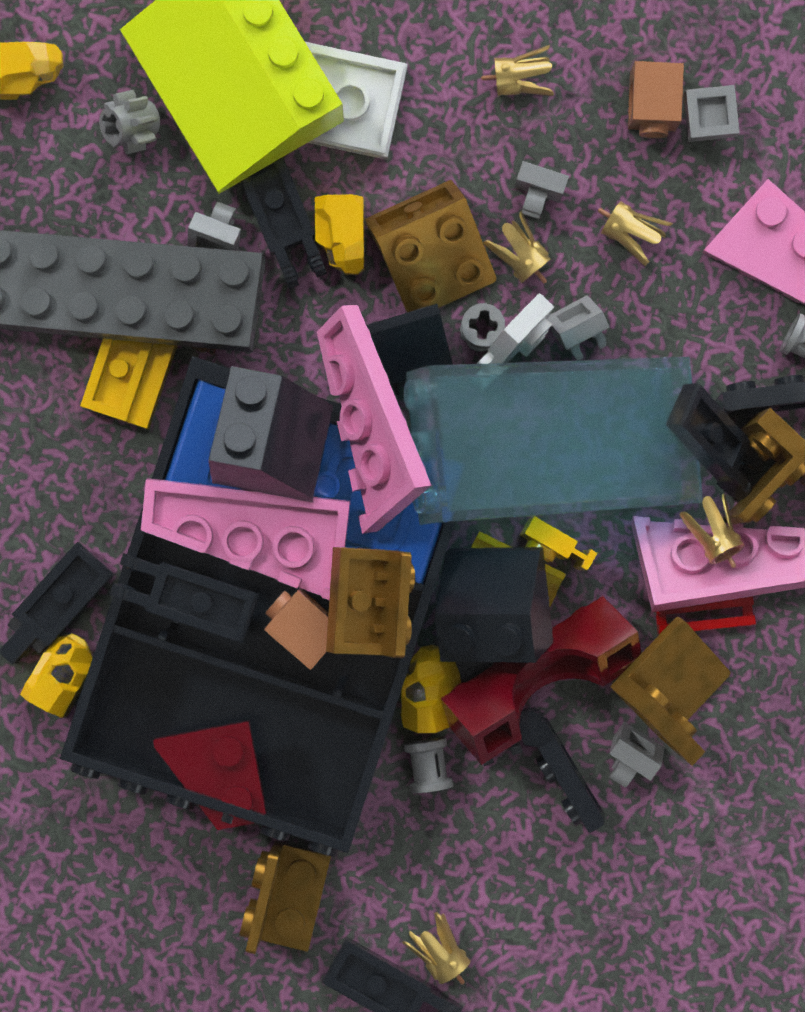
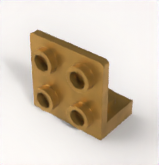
(432, 247)
(775, 439)
(671, 684)
(288, 899)

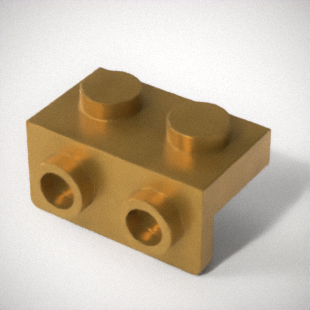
(370, 602)

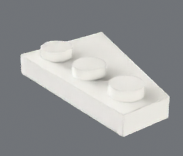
(522, 333)

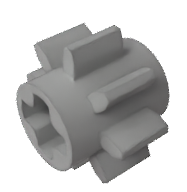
(129, 121)

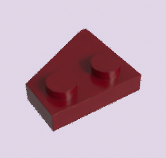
(218, 764)

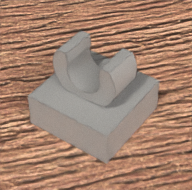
(711, 113)
(539, 184)
(214, 231)
(578, 323)
(634, 754)

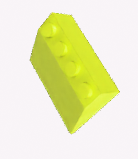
(234, 81)

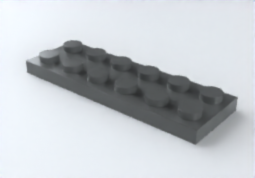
(130, 290)

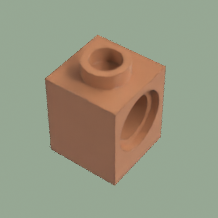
(655, 98)
(299, 626)

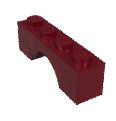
(588, 646)

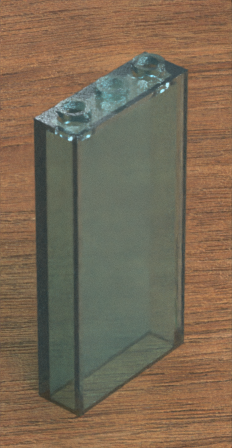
(549, 438)

